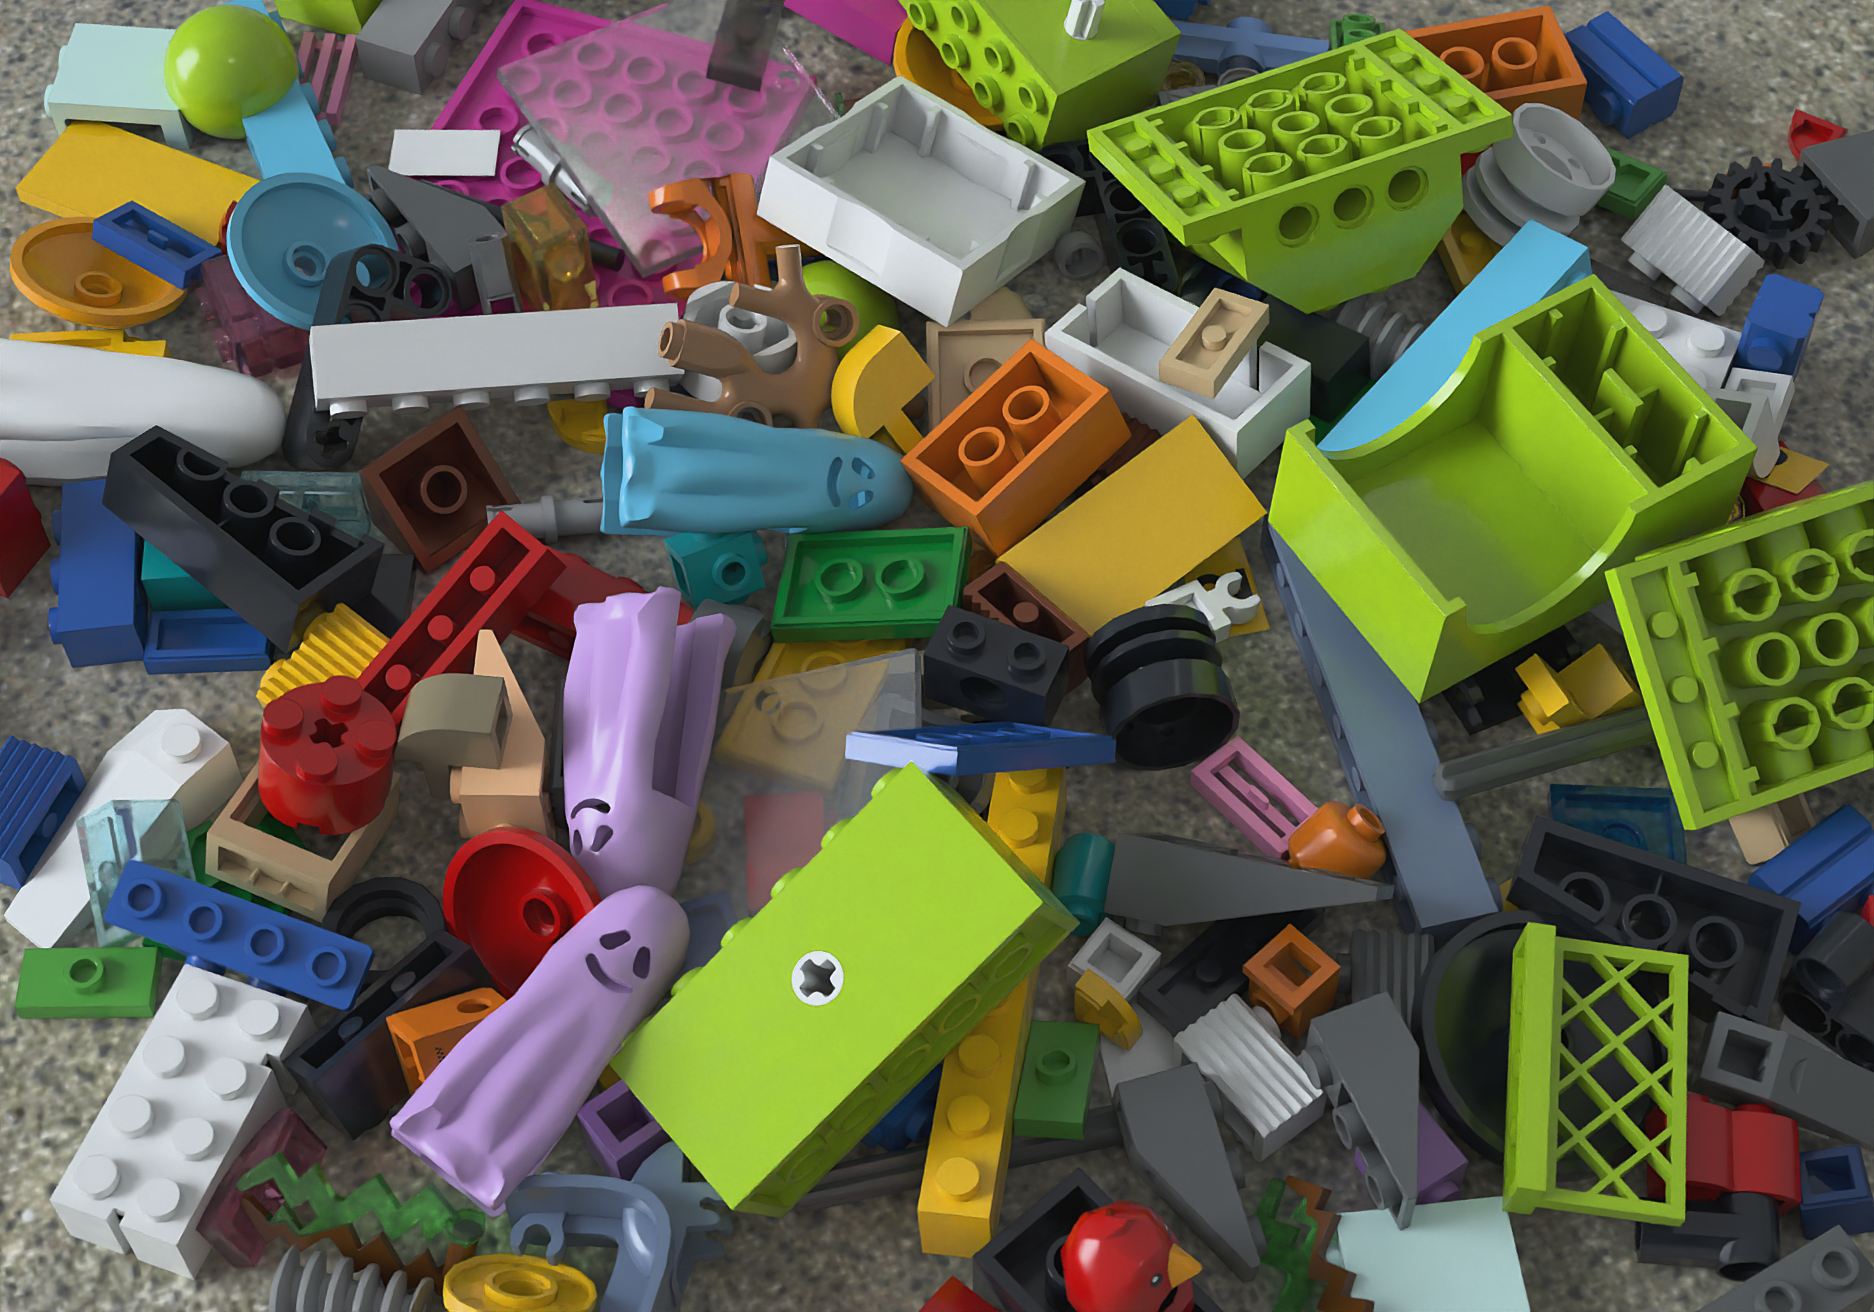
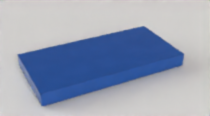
(980, 747)

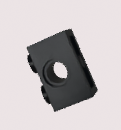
(995, 669)

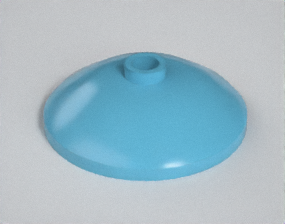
(303, 225)

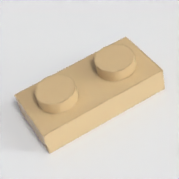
(1214, 343)

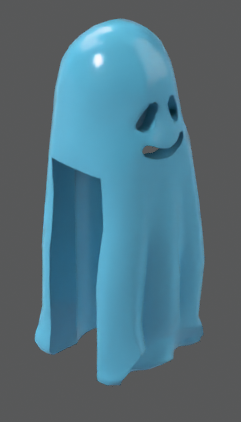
(731, 475)

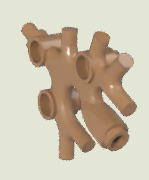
(798, 392)

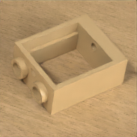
(281, 870)

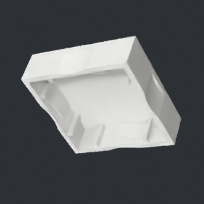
(920, 199)

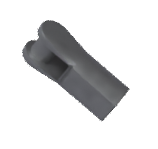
(494, 271)

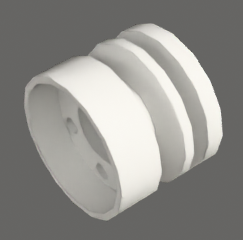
(1543, 173)

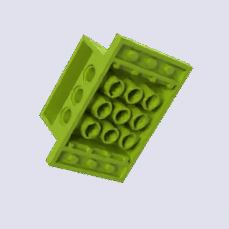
(1314, 171)
(1757, 652)

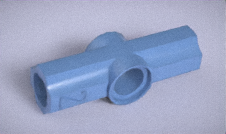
(1241, 44)

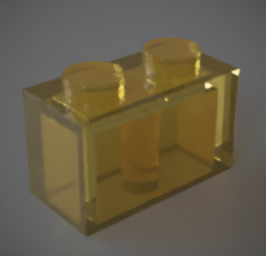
(550, 251)

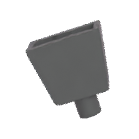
(1846, 176)

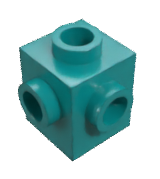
(717, 566)

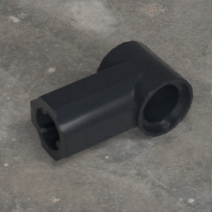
(1732, 1234)

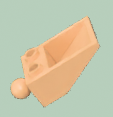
(519, 789)

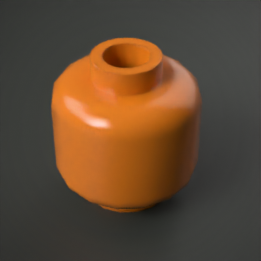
(1339, 841)

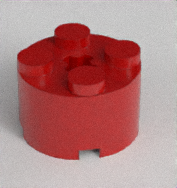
(326, 756)

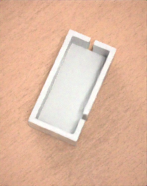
(1129, 332)
(181, 1118)

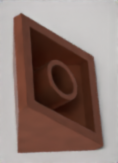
(435, 490)

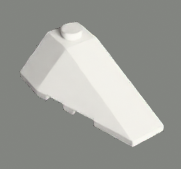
(159, 759)

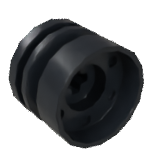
(1161, 687)

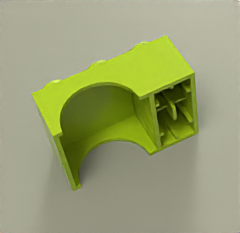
(1511, 488)

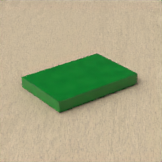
(870, 584)

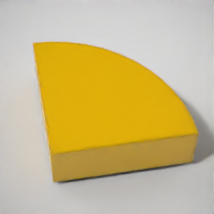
(580, 423)
(1103, 1005)

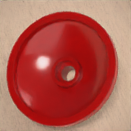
(514, 899)

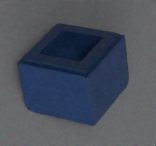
(1835, 1192)

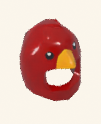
(1126, 1262)

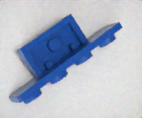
(239, 937)

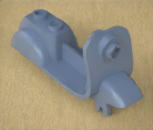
(650, 1220)

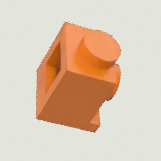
(1284, 988)

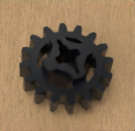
(1770, 210)

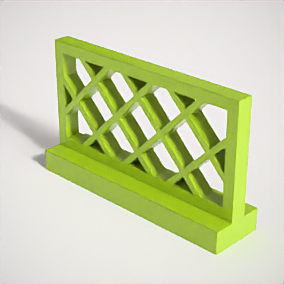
(1535, 1072)

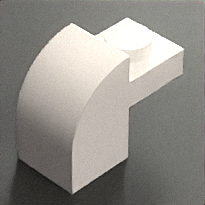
(1758, 407)

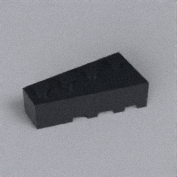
(238, 535)

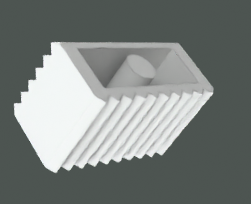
(1692, 252)
(1257, 1076)

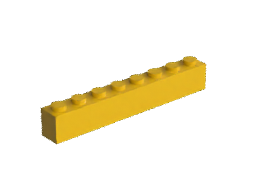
(983, 1072)

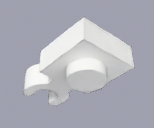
(1216, 604)

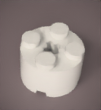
(766, 338)

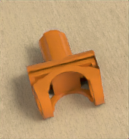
(730, 238)

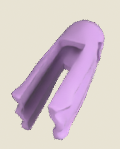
(639, 735)
(533, 1061)

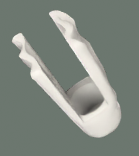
(79, 404)

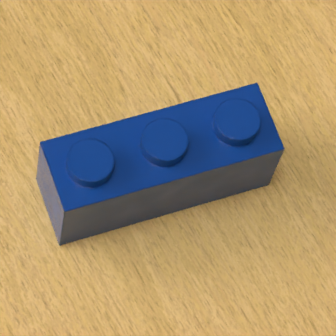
(96, 581)

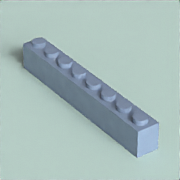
(1386, 758)

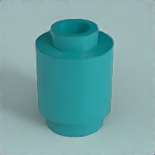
(1083, 878)

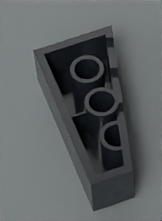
(1646, 901)

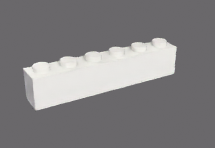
(490, 358)

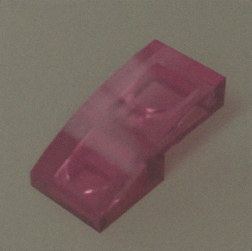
(224, 1219)

